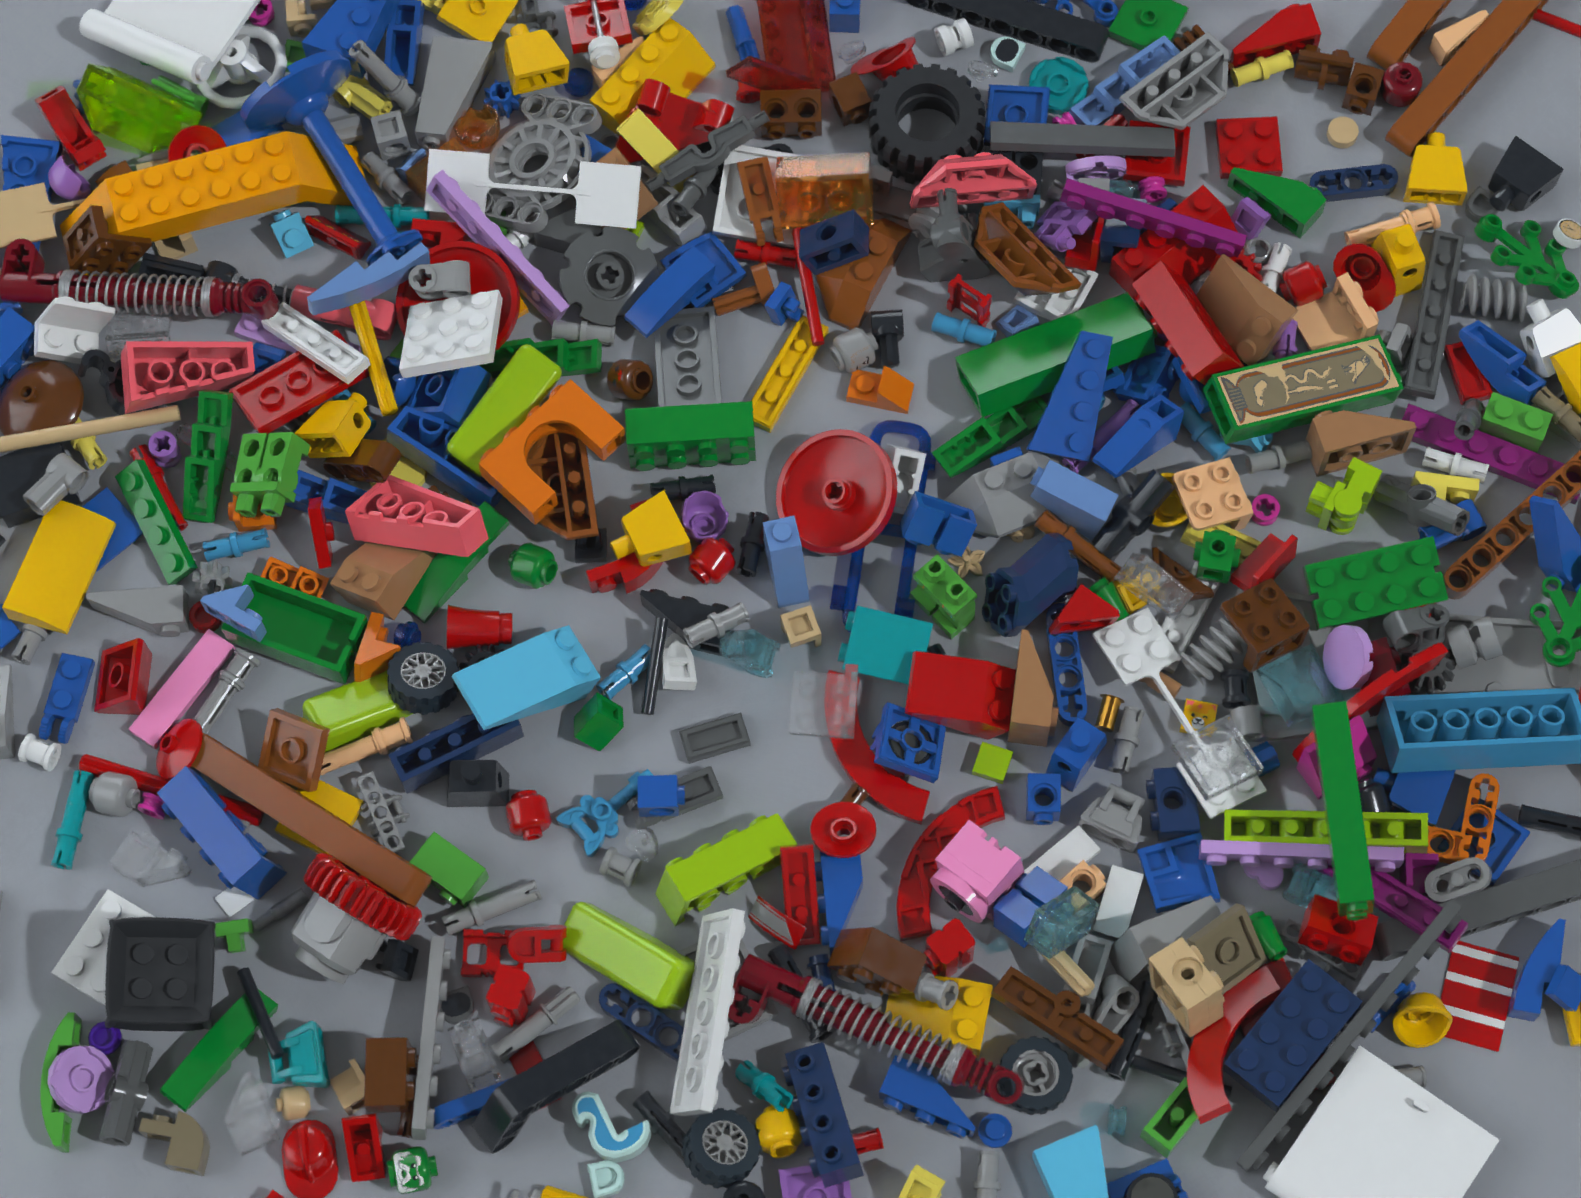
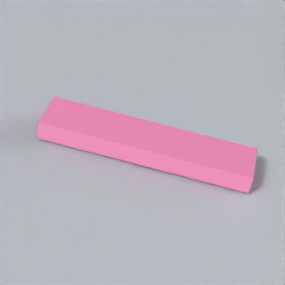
(182, 688)

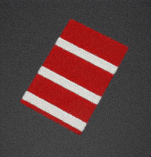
(1478, 994)

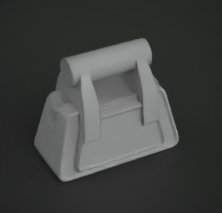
(1113, 822)

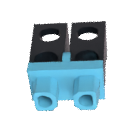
(1024, 208)

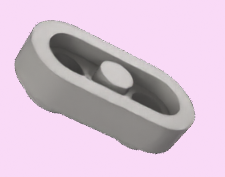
(1458, 878)

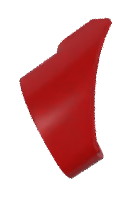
(677, 117)

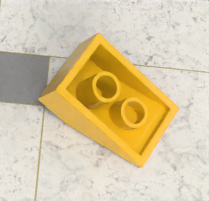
(961, 1023)

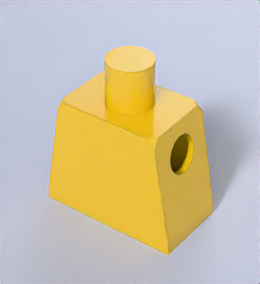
(534, 60)
(1436, 174)
(1402, 255)
(336, 427)
(652, 533)

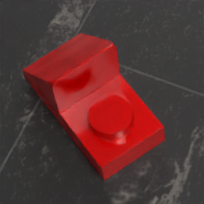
(439, 232)
(364, 1147)

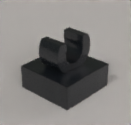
(592, 548)
(398, 959)

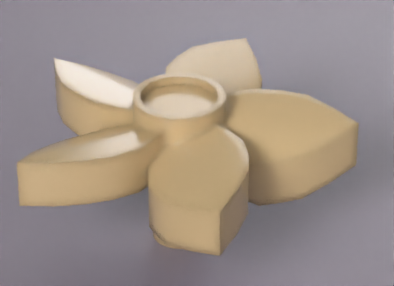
(967, 562)

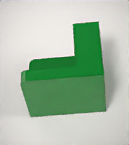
(598, 722)

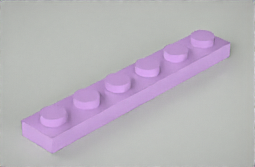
(486, 233)
(1287, 854)

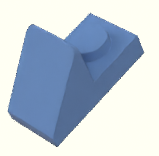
(230, 608)

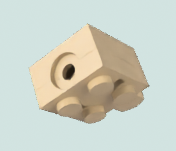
(1187, 986)

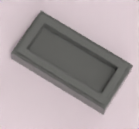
(714, 738)

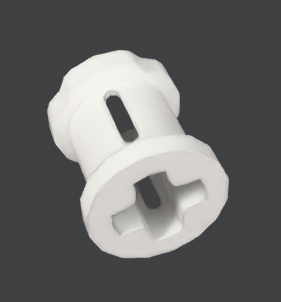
(39, 752)

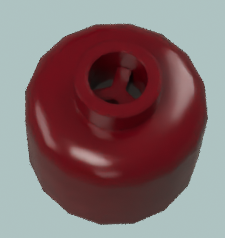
(1401, 84)

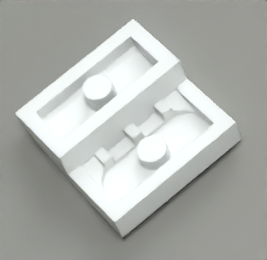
(1060, 304)

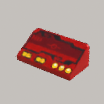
(337, 236)

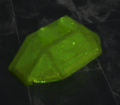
(132, 108)

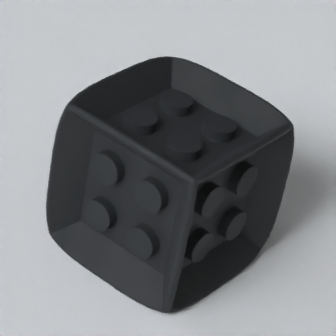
(159, 974)

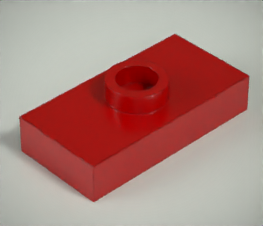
(322, 532)

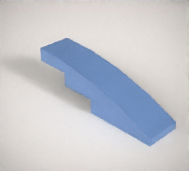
(1105, 98)
(360, 284)

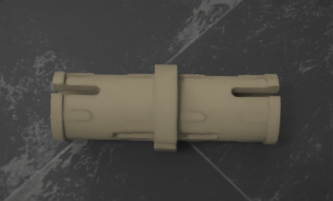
(1561, 412)

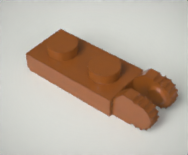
(760, 197)

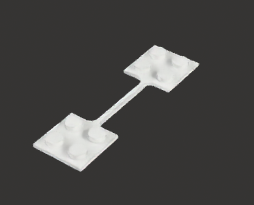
(603, 195)
(1141, 650)

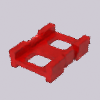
(958, 296)
(494, 943)

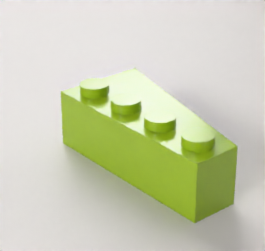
(722, 866)

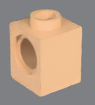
(1089, 874)

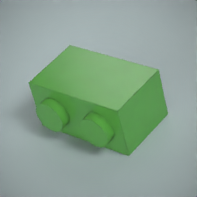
(1515, 422)
(452, 870)
(1171, 1121)

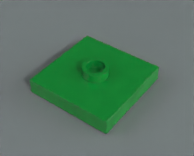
(1146, 21)

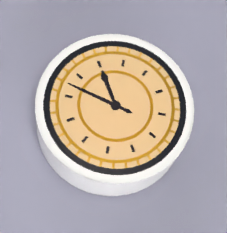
(1568, 233)

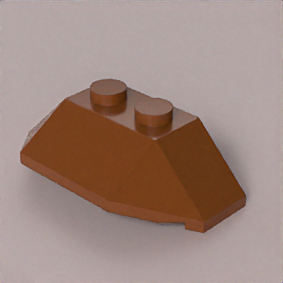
(1020, 254)
(853, 287)
(565, 467)

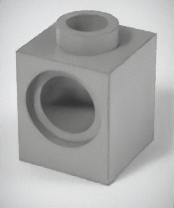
(391, 135)

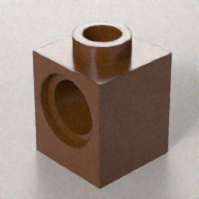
(1366, 79)
(850, 99)

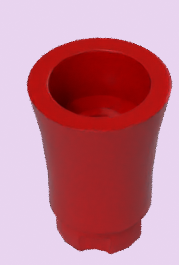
(474, 627)

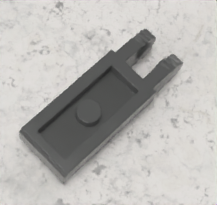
(700, 790)

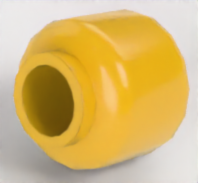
(778, 1132)

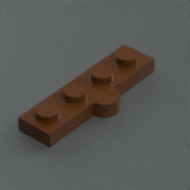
(1058, 1017)

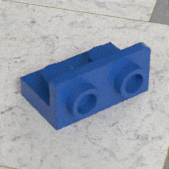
(1149, 377)

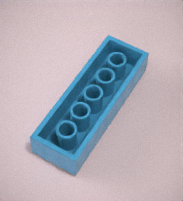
(1481, 730)

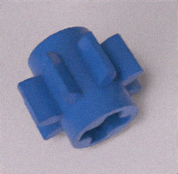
(499, 91)

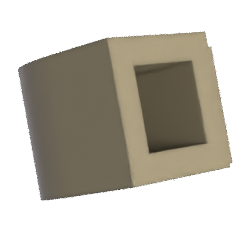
(188, 1141)

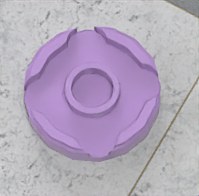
(1096, 167)
(1347, 657)
(80, 1079)

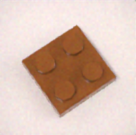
(293, 749)

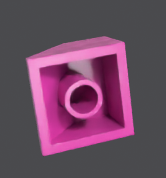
(1363, 754)

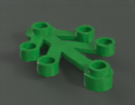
(1556, 277)
(1571, 621)

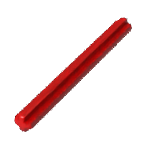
(153, 783)

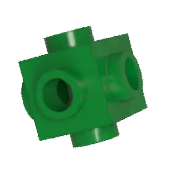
(1216, 556)

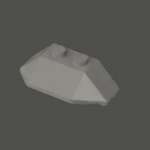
(1182, 86)
(1003, 495)

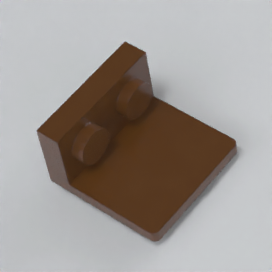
(94, 249)
(1265, 623)

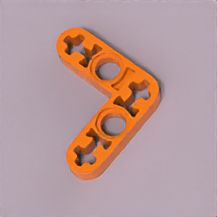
(1458, 840)

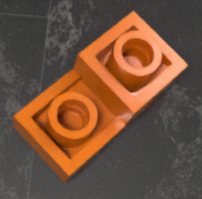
(299, 579)

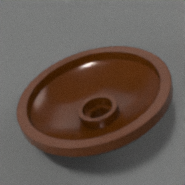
(40, 398)

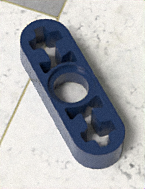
(1376, 188)

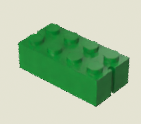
(690, 435)
(1375, 583)
(302, 629)

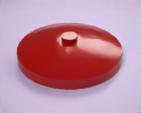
(487, 274)
(838, 491)

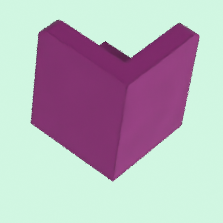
(1416, 869)

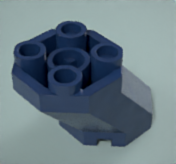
(1030, 585)

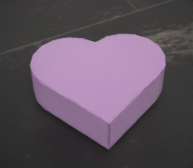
(1266, 875)

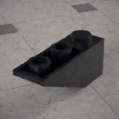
(682, 614)

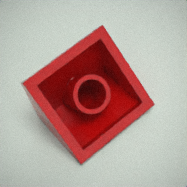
(124, 678)

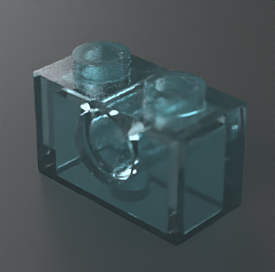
(1061, 922)

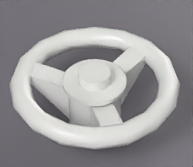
(241, 67)

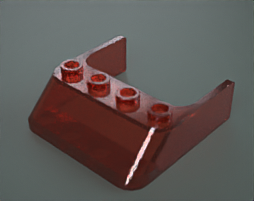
(794, 48)

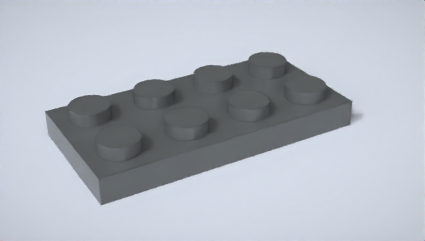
(688, 359)

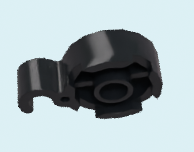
(110, 378)

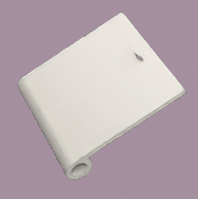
(170, 34)
(1379, 1145)

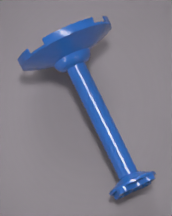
(301, 101)

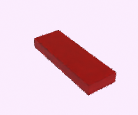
(801, 889)

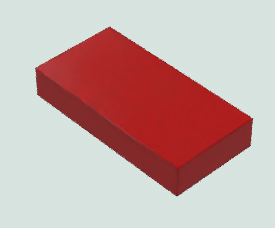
(1465, 375)

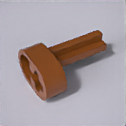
(748, 296)

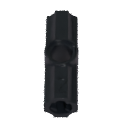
(1133, 515)

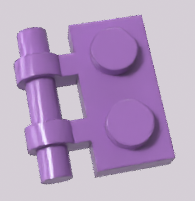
(1061, 223)

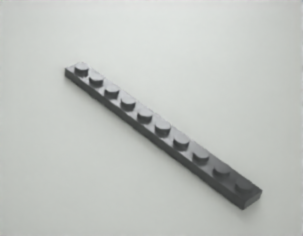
(1360, 1025)

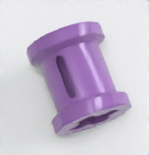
(165, 449)

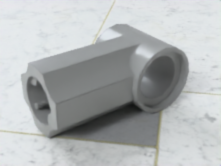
(61, 477)

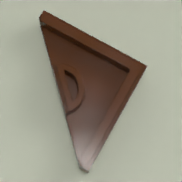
(1182, 575)

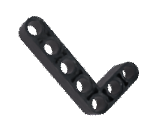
(550, 1080)

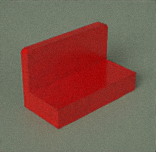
(1087, 248)
(1265, 562)

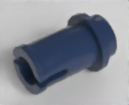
(819, 969)

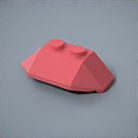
(975, 179)

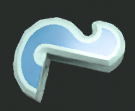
(609, 1146)

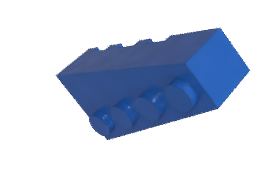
(348, 23)
(425, 441)
(219, 834)

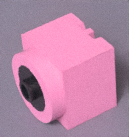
(975, 873)

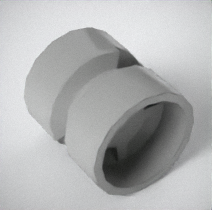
(1474, 642)

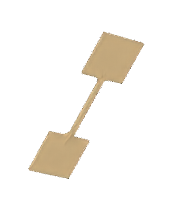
(29, 214)

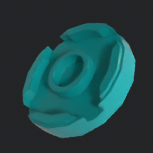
(1066, 83)

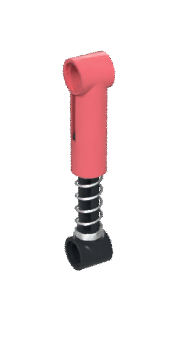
(380, 311)

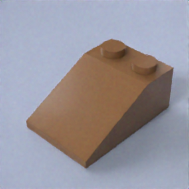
(1245, 310)
(1348, 434)
(381, 577)
(1032, 705)

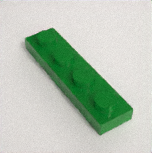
(156, 522)

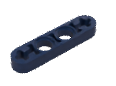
(648, 1033)

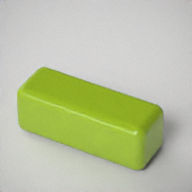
(505, 405)
(354, 710)
(628, 956)

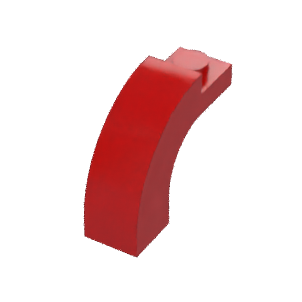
(70, 128)
(624, 570)

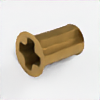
(1108, 712)

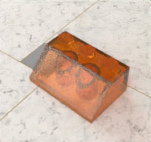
(823, 187)

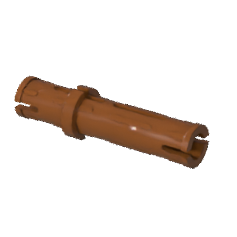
(1082, 549)

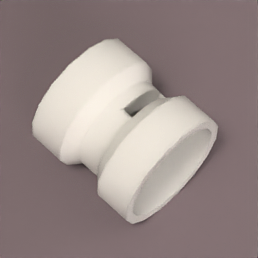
(954, 37)

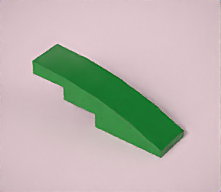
(572, 358)
(989, 436)
(208, 456)
(450, 572)
(214, 1053)

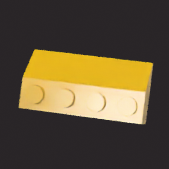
(667, 56)

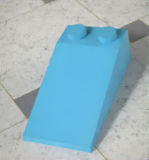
(528, 678)

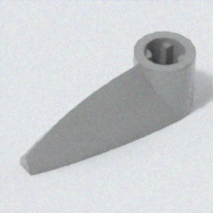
(1118, 1004)

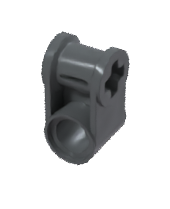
(1414, 629)

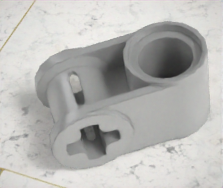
(445, 281)

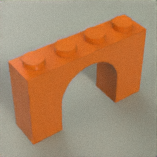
(566, 411)

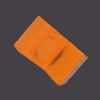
(881, 391)
(374, 650)

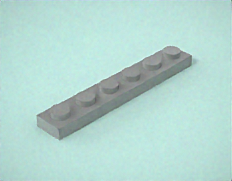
(429, 1051)

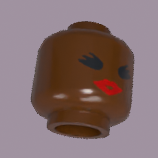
(630, 379)

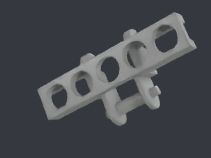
(381, 802)

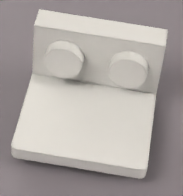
(70, 329)

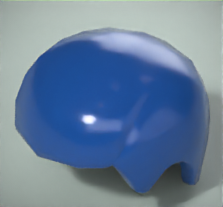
(401, 387)

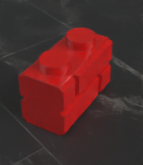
(949, 949)
(510, 995)

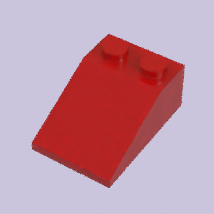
(961, 693)

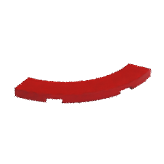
(1385, 685)
(884, 788)
(915, 885)
(1213, 1042)

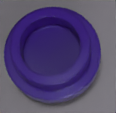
(105, 1039)

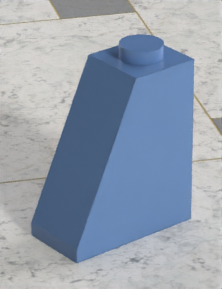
(1073, 498)
(786, 561)

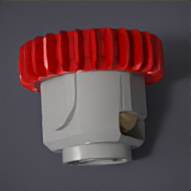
(347, 919)

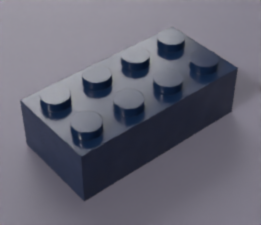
(1292, 1035)

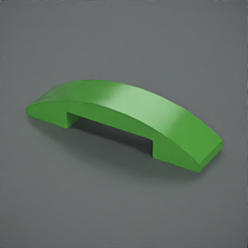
(59, 1123)

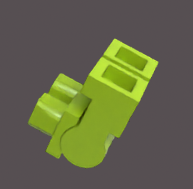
(1342, 504)

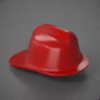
(888, 60)
(1370, 271)
(310, 1159)

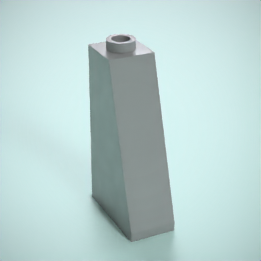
(450, 86)

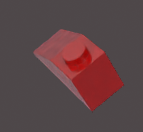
(1286, 30)

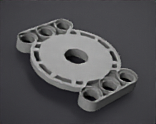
(537, 135)

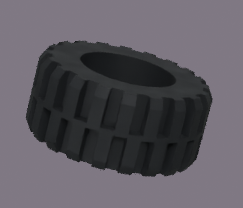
(917, 90)

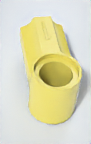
(362, 97)

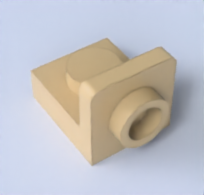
(298, 20)

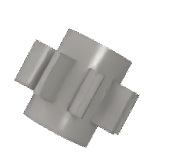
(209, 571)

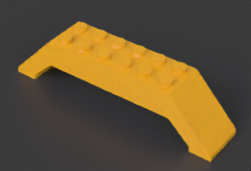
(216, 188)

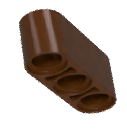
(369, 462)

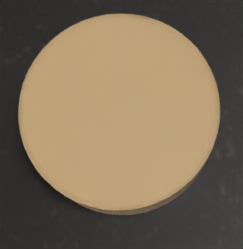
(1342, 132)

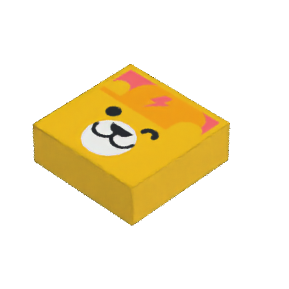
(1199, 713)

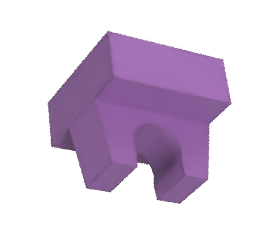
(1250, 218)

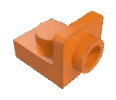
(250, 523)

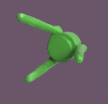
(195, 100)

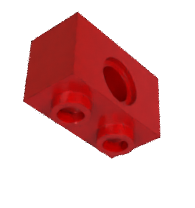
(1336, 935)

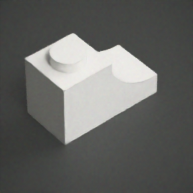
(908, 469)

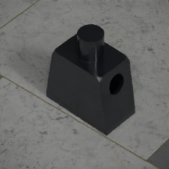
(1522, 177)
(476, 784)

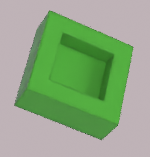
(235, 932)

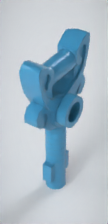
(600, 811)

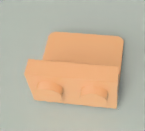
(1337, 316)
(1213, 495)

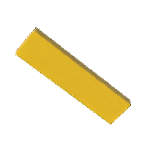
(784, 375)

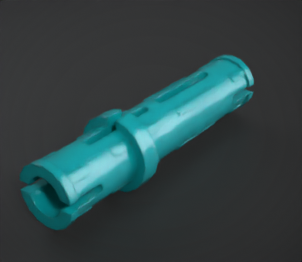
(398, 215)
(69, 833)

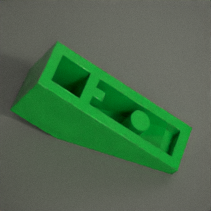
(1287, 200)

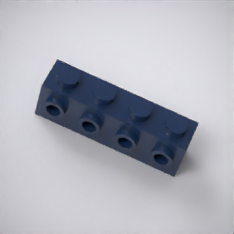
(462, 740)
(823, 1115)

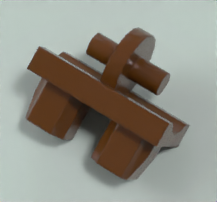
(1323, 67)

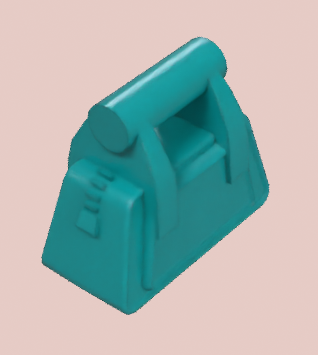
(305, 1057)

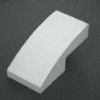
(1118, 901)

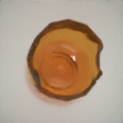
(478, 128)

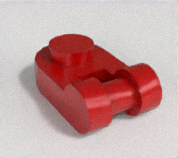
(525, 944)

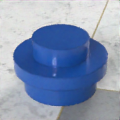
(995, 1130)

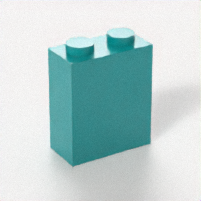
(883, 643)

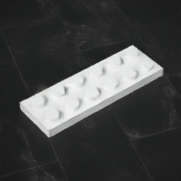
(708, 1013)

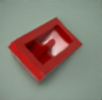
(1084, 612)

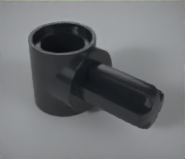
(888, 331)

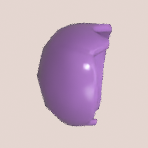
(68, 182)
(704, 516)

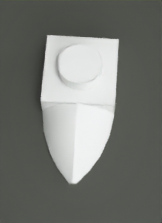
(678, 665)

